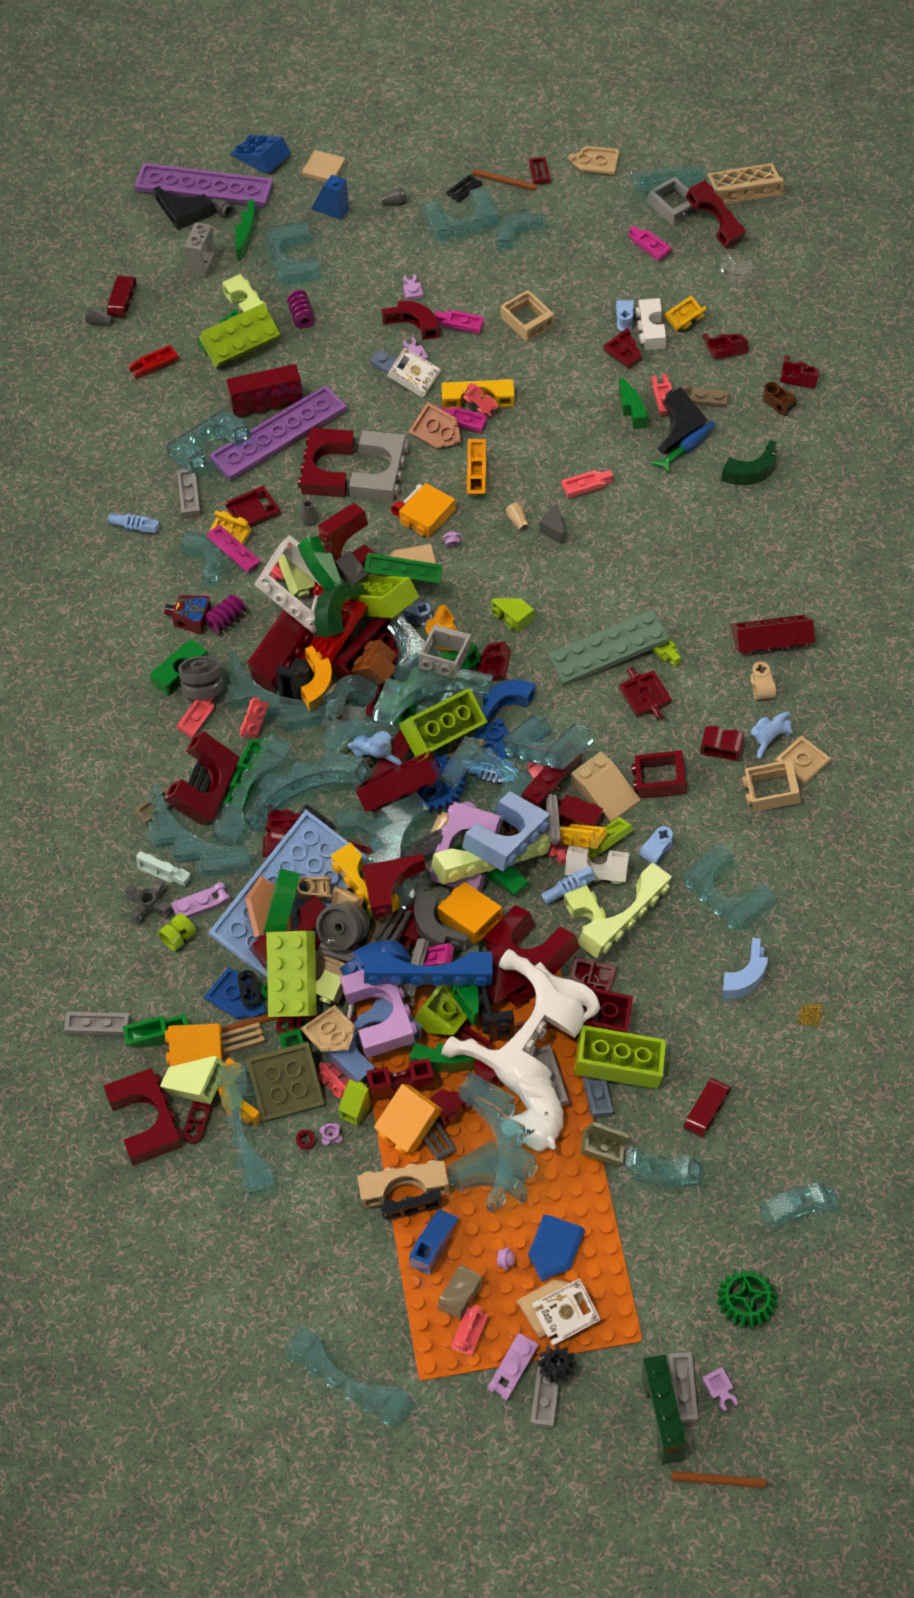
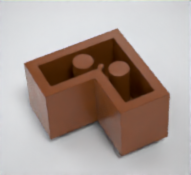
(375, 662)

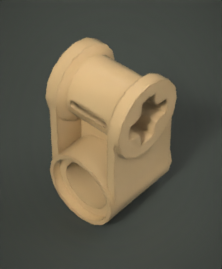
(762, 681)
(315, 887)

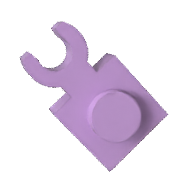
(412, 289)
(416, 349)
(718, 1386)

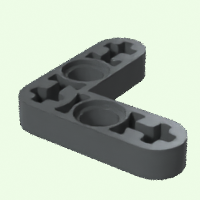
(423, 845)

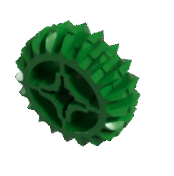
(738, 1298)

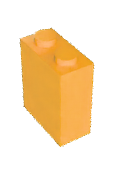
(427, 510)
(469, 912)
(193, 1042)
(407, 1119)

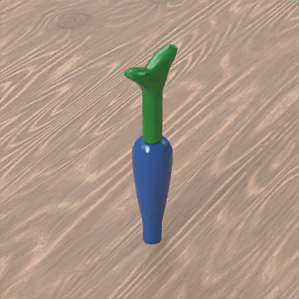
(685, 445)

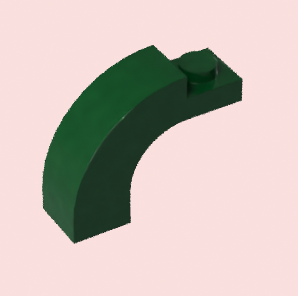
(751, 472)
(329, 607)

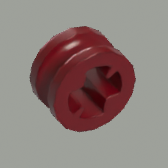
(305, 1147)

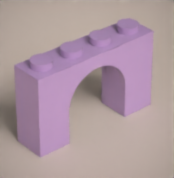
(462, 819)
(393, 1032)

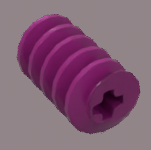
(301, 309)
(224, 612)

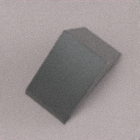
(552, 525)
(350, 568)

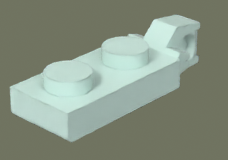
(162, 869)

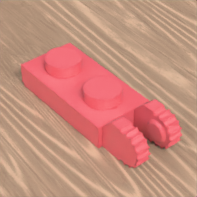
(659, 392)

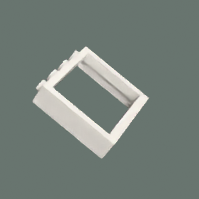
(279, 593)

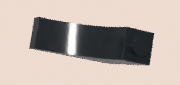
(184, 210)
(683, 416)
(293, 678)

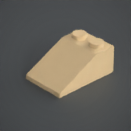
(604, 785)

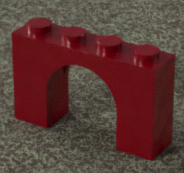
(321, 443)
(339, 528)
(220, 764)
(516, 925)
(162, 1136)

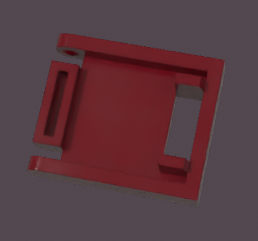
(250, 508)

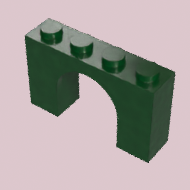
(659, 1387)

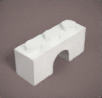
(652, 335)
(613, 869)

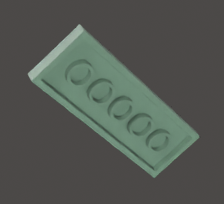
(608, 647)

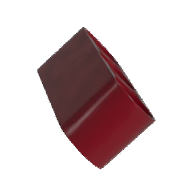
(121, 295)
(706, 1106)

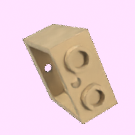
(536, 326)
(767, 772)

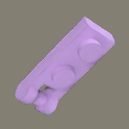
(202, 901)
(513, 1365)

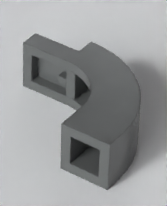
(429, 929)

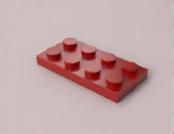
(330, 645)

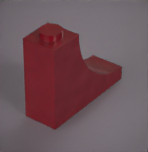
(385, 878)

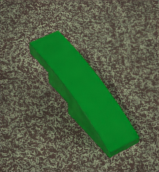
(244, 231)
(244, 763)
(508, 880)

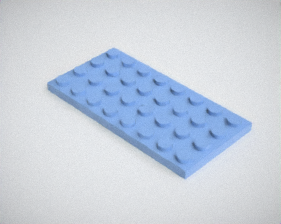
(302, 850)

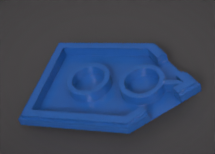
(493, 736)
(226, 996)
(554, 1246)

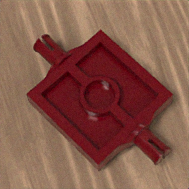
(645, 693)

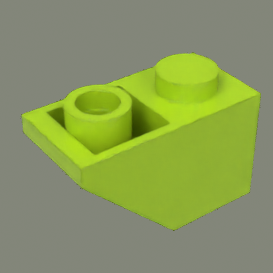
(513, 612)
(354, 1102)

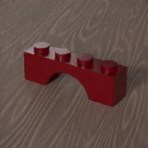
(704, 198)
(547, 781)
(307, 919)
(450, 1101)

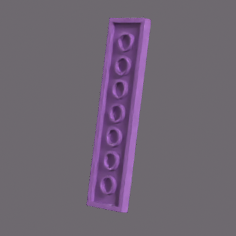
(194, 182)
(278, 432)

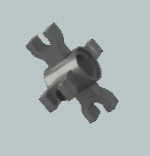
(148, 895)

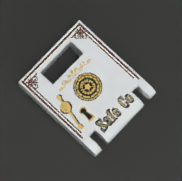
(416, 375)
(562, 1313)

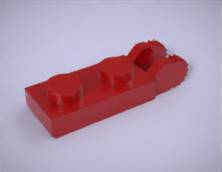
(153, 361)

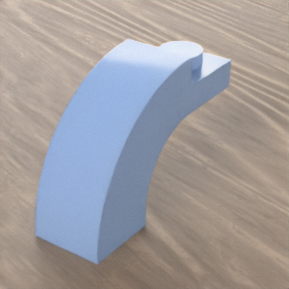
(748, 979)

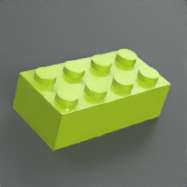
(239, 335)
(386, 595)
(443, 722)
(291, 973)
(619, 1057)

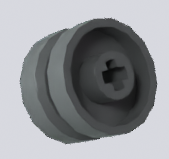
(201, 677)
(342, 925)

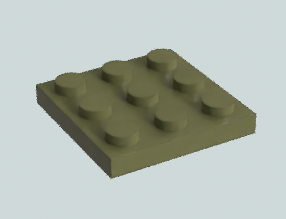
(285, 1081)

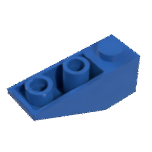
(432, 1242)

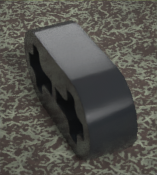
(244, 990)

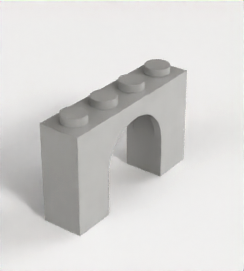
(384, 484)

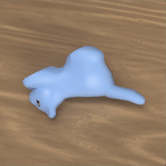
(767, 730)
(377, 746)

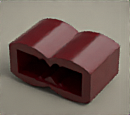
(722, 743)

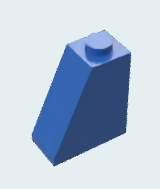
(333, 198)

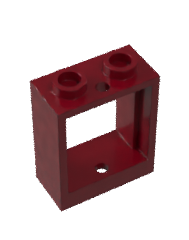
(663, 788)

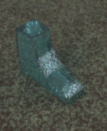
(409, 647)
(480, 1169)

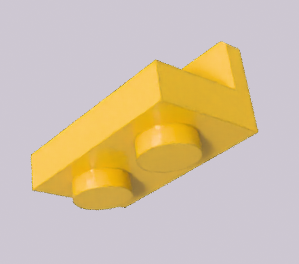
(684, 313)
(236, 527)
(582, 835)

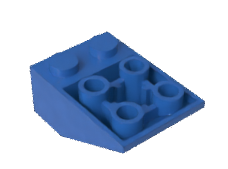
(262, 151)

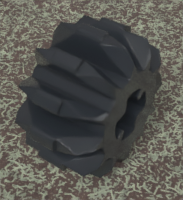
(548, 1367)

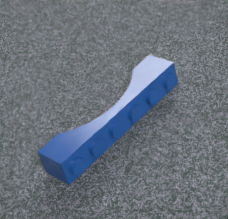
(469, 970)

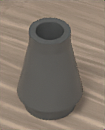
(394, 197)
(223, 207)
(97, 317)
(308, 514)

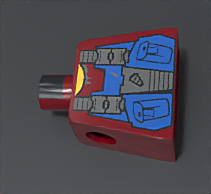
(189, 612)

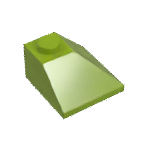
(441, 1013)

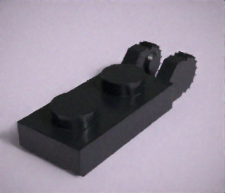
(412, 1205)

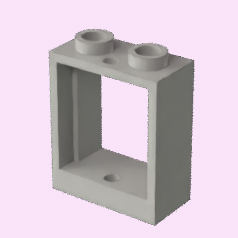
(672, 215)
(200, 249)
(440, 636)

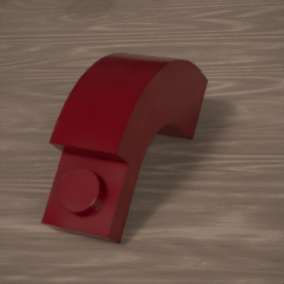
(415, 314)

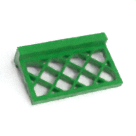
(402, 567)

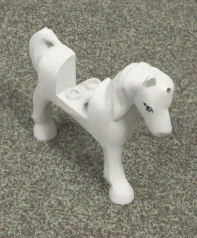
(561, 1005)

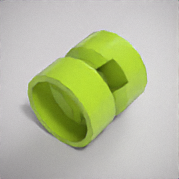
(178, 931)

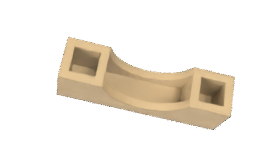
(377, 1185)

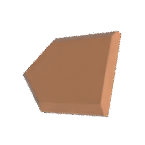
(436, 427)
(257, 906)

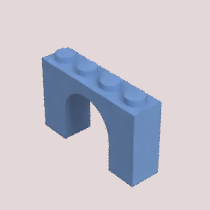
(504, 850)
(351, 1061)

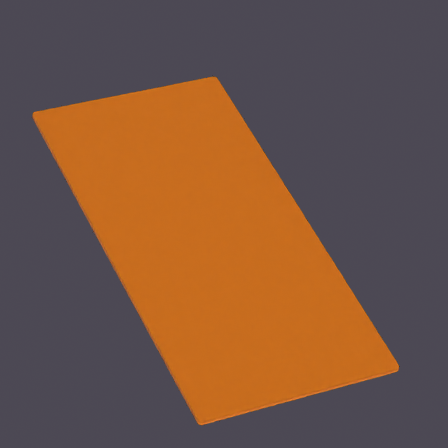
(562, 1187)

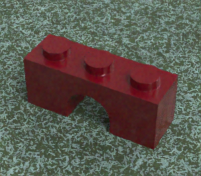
(386, 1083)

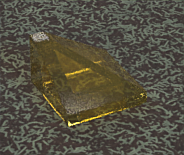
(810, 1014)

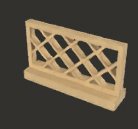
(751, 189)

